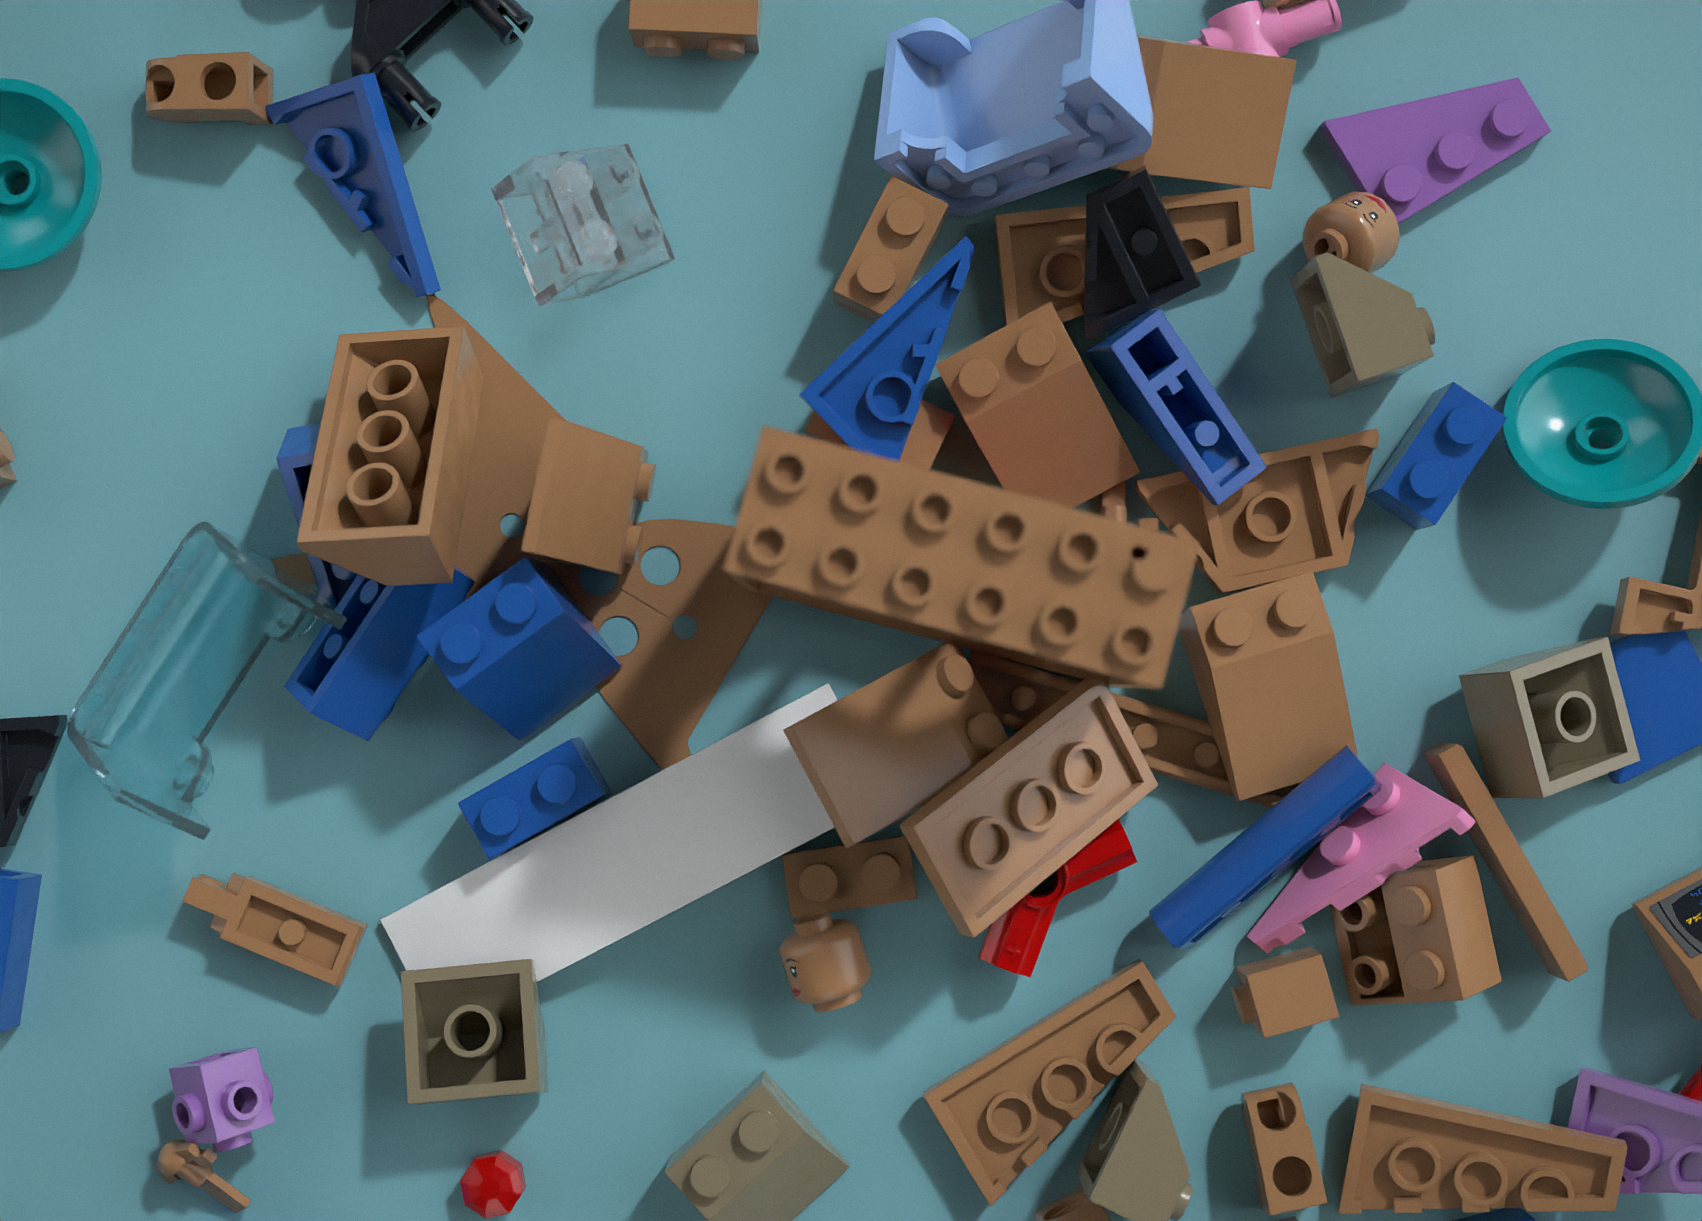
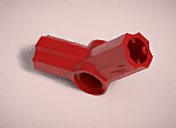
(1019, 933)

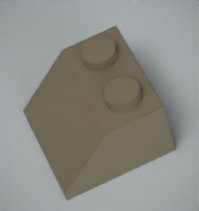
(1360, 324)
(1549, 719)
(473, 1032)
(1136, 1155)
(756, 1159)

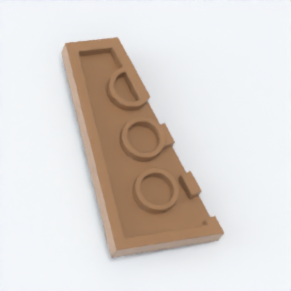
(1045, 249)
(1039, 1080)
(1447, 1155)

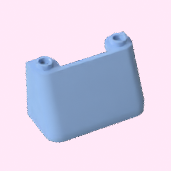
(1014, 104)

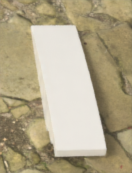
(626, 857)

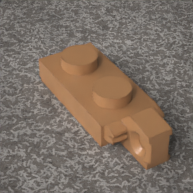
(279, 925)

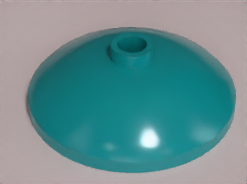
(64, 173)
(1611, 396)

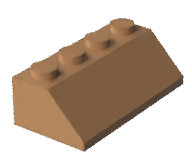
(394, 455)

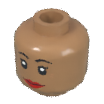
(1353, 229)
(825, 961)

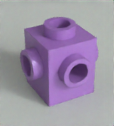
(222, 1098)

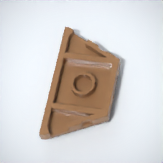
(1281, 521)

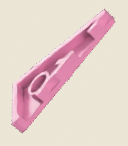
(1361, 854)

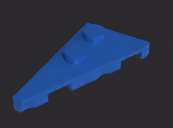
(359, 159)
(880, 379)

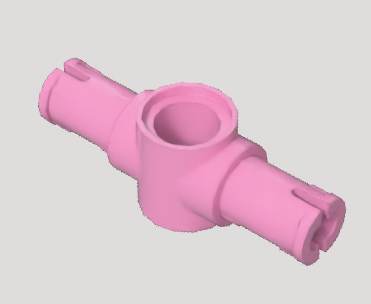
(1268, 30)

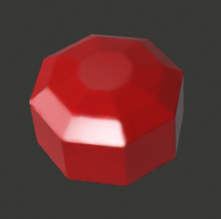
(493, 1184)

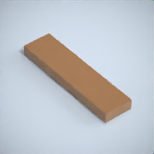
(1507, 862)

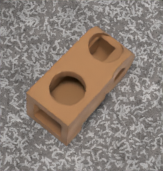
(209, 88)
(1282, 1150)

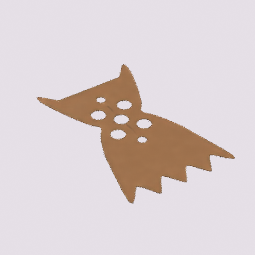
(664, 678)

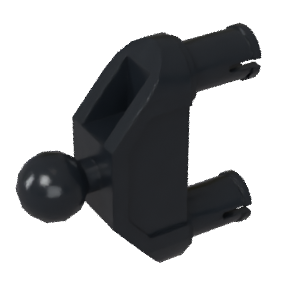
(394, 30)

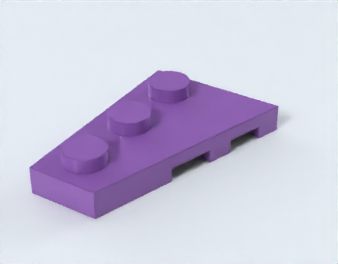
(1434, 144)
(1657, 1126)

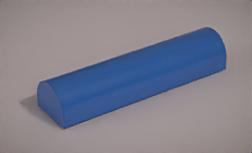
(1265, 849)

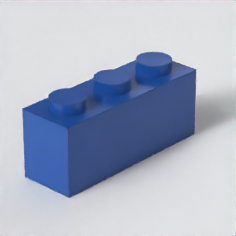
(362, 669)

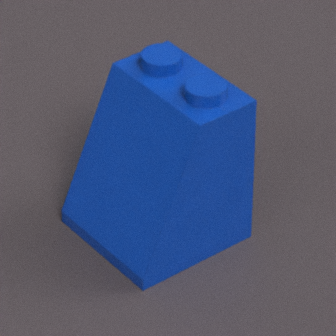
(520, 648)

